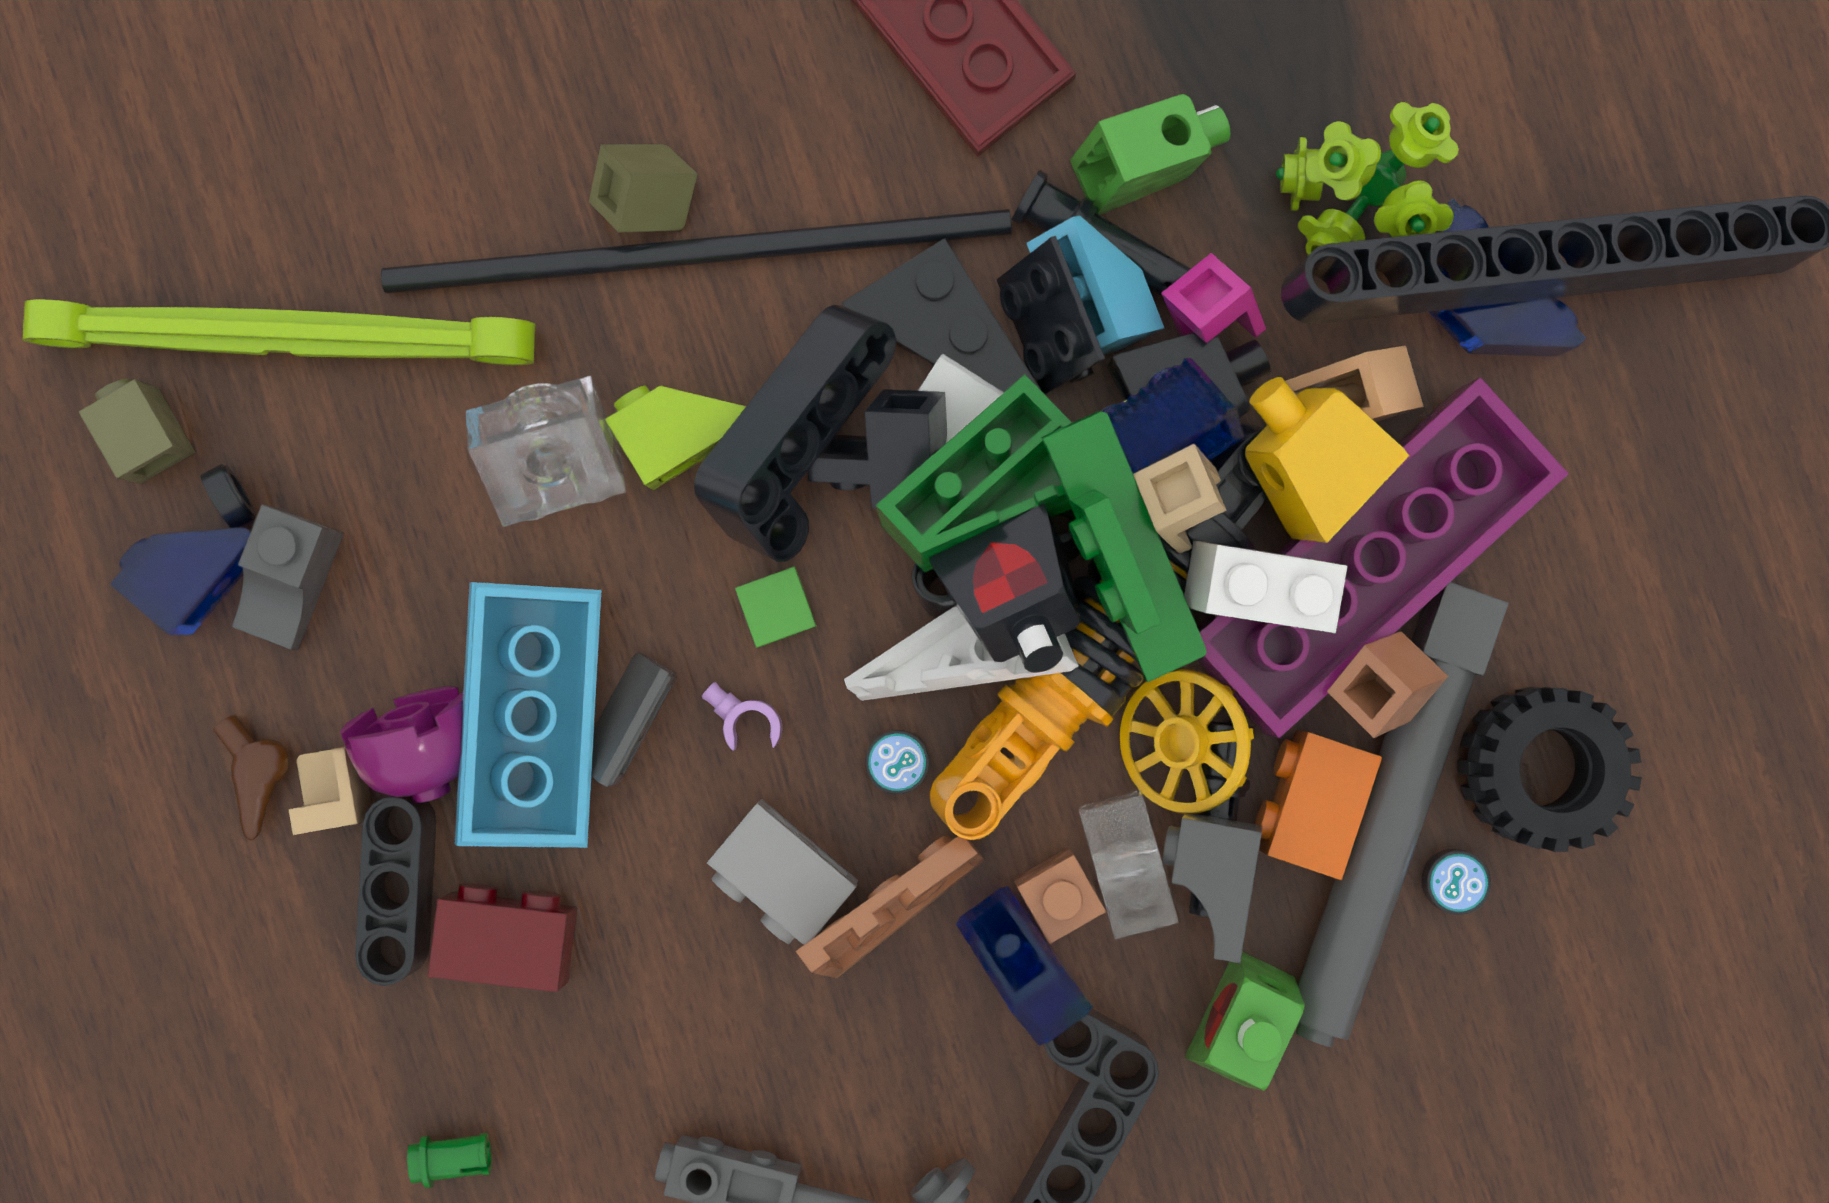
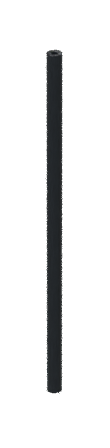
(696, 251)

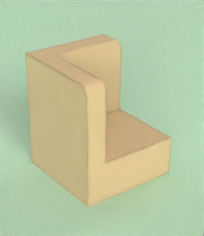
(1180, 494)
(330, 792)

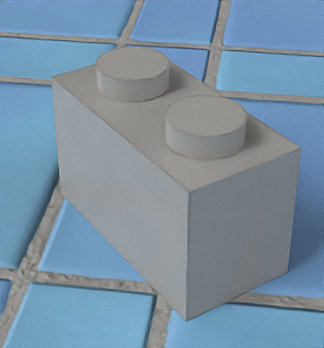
(781, 874)

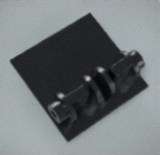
(1049, 318)

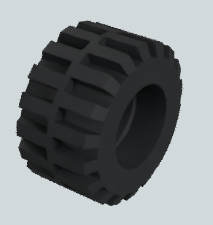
(1599, 777)

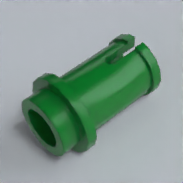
(448, 1159)

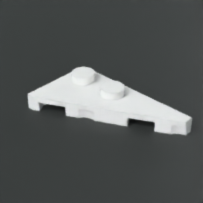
(940, 658)

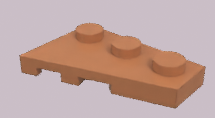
(890, 907)

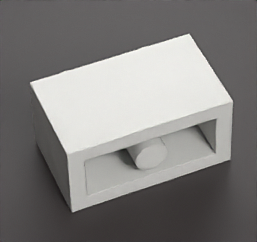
(1264, 586)

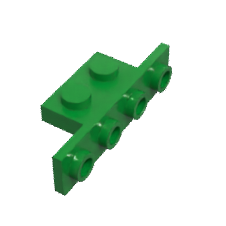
(1126, 548)

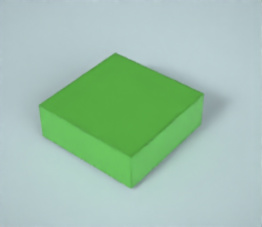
(775, 607)

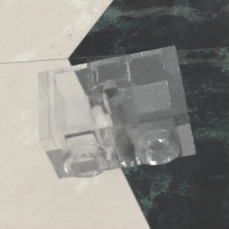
(1128, 864)

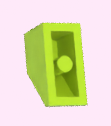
(669, 430)

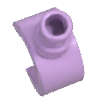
(731, 708)

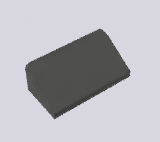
(629, 717)

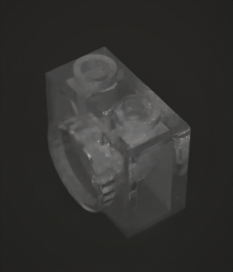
(545, 450)

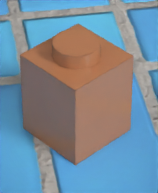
(1387, 684)
(1059, 895)

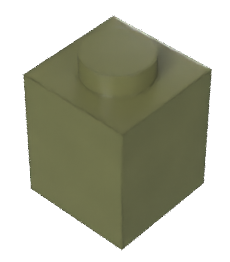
(135, 430)

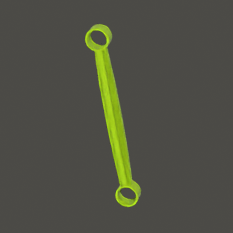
(279, 331)

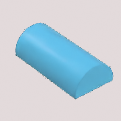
(528, 716)

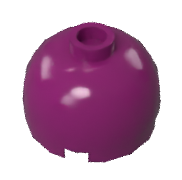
(410, 747)

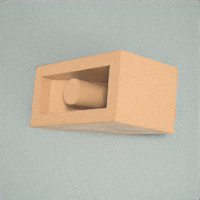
(1375, 381)

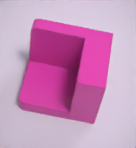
(1210, 300)

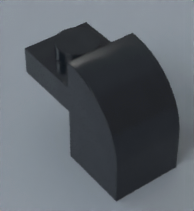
(900, 436)

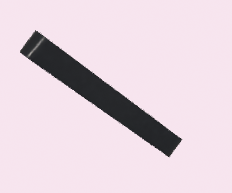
(1655, 246)

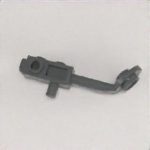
(763, 1178)

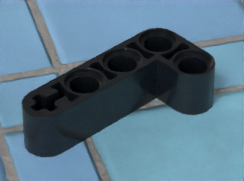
(787, 427)
(1095, 1089)

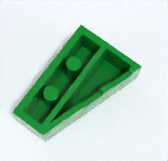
(979, 477)

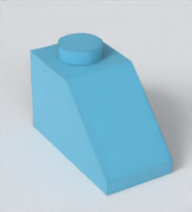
(1108, 285)

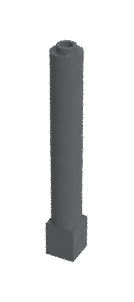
(1458, 636)

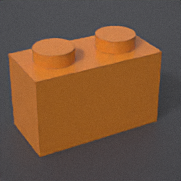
(1317, 803)

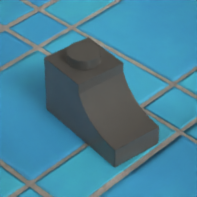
(284, 575)
(1218, 865)

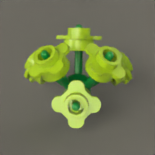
(1378, 179)

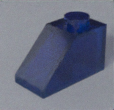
(181, 575)

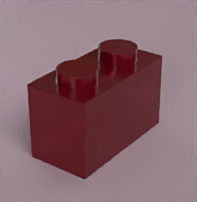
(503, 938)

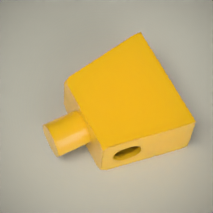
(1318, 457)

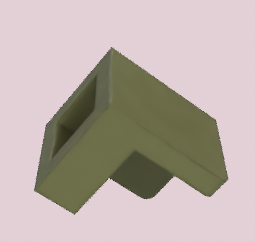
(642, 187)

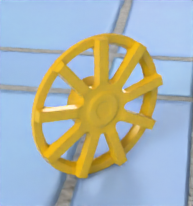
(1186, 742)

